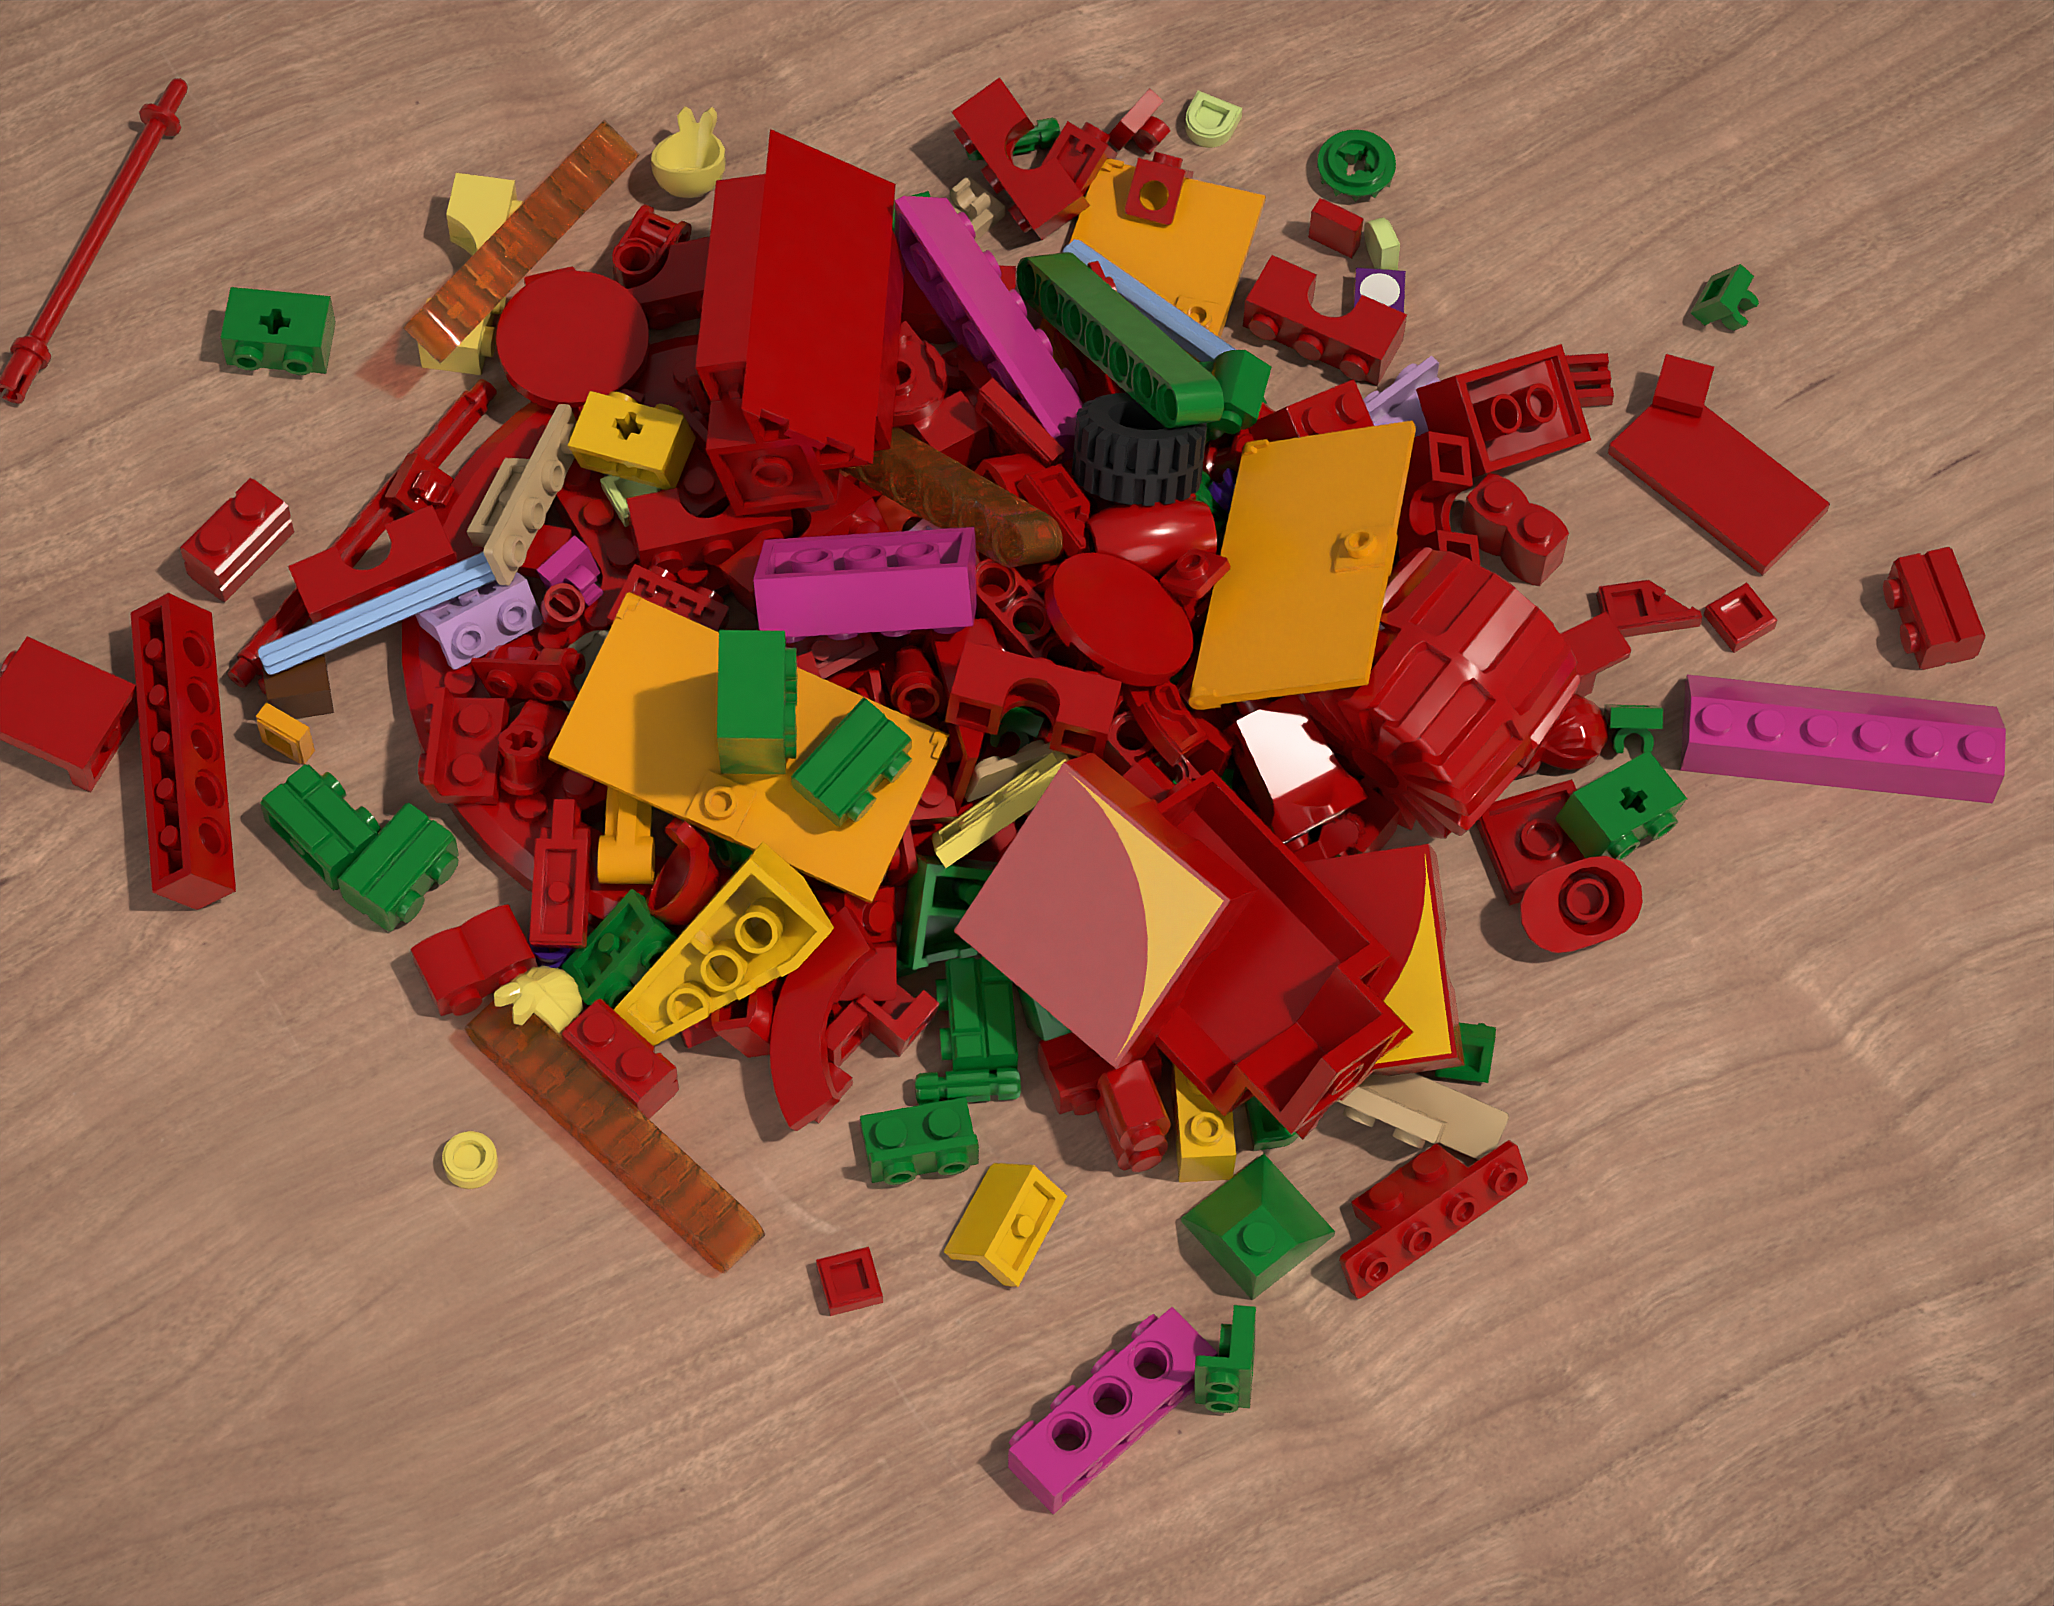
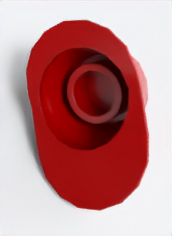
(1581, 904)

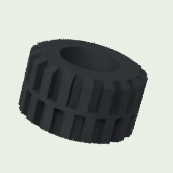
(1132, 456)

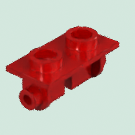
(518, 675)

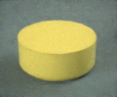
(470, 1160)

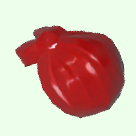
(1574, 738)
(686, 878)

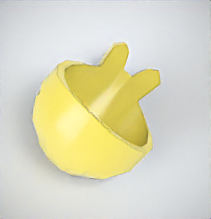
(691, 159)
(542, 991)

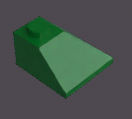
(1258, 1226)

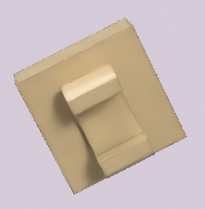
(978, 205)

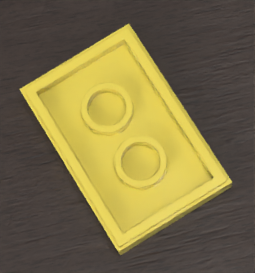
(996, 810)

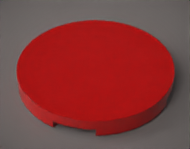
(572, 338)
(1119, 618)

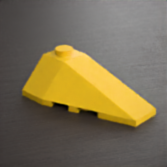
(743, 938)

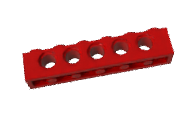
(182, 752)

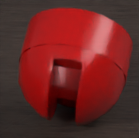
(566, 600)

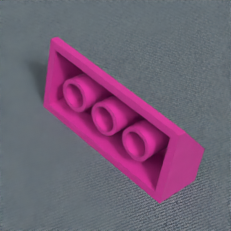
(867, 583)

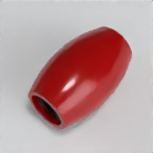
(1152, 534)

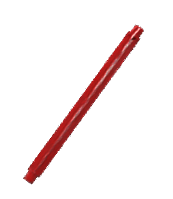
(369, 524)

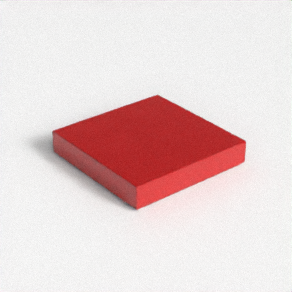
(1526, 837)

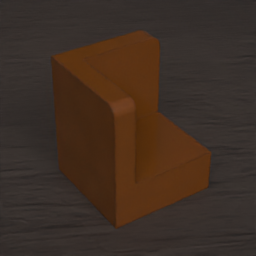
(301, 689)

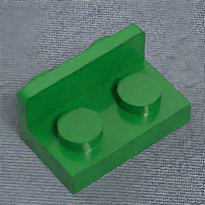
(619, 951)
(919, 1141)
(1226, 1380)

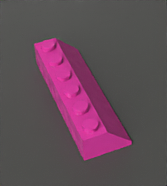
(983, 314)
(1842, 739)

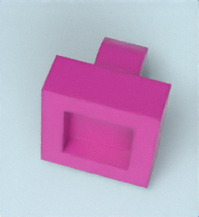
(573, 566)

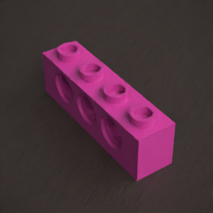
(1061, 1474)

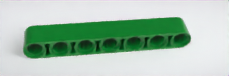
(1120, 340)

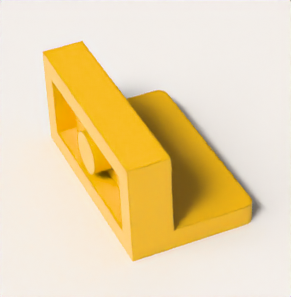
(1007, 1221)

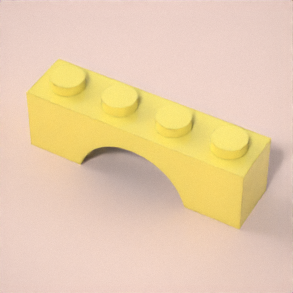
(473, 215)

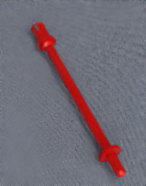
(31, 351)

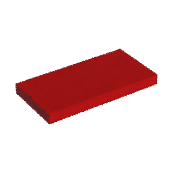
(1720, 482)

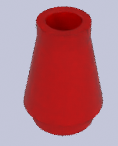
(915, 685)

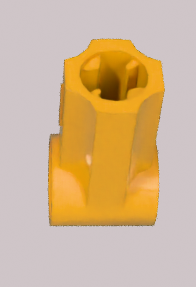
(628, 846)

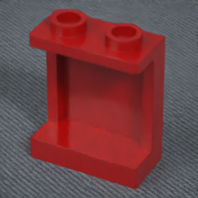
(64, 710)

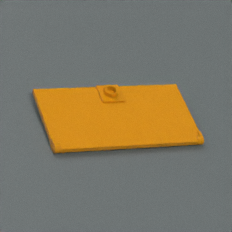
(1186, 263)
(1307, 565)
(652, 733)

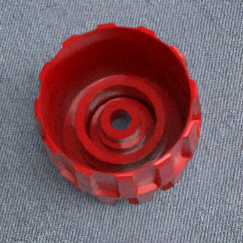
(1454, 694)

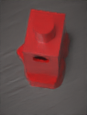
(1289, 767)

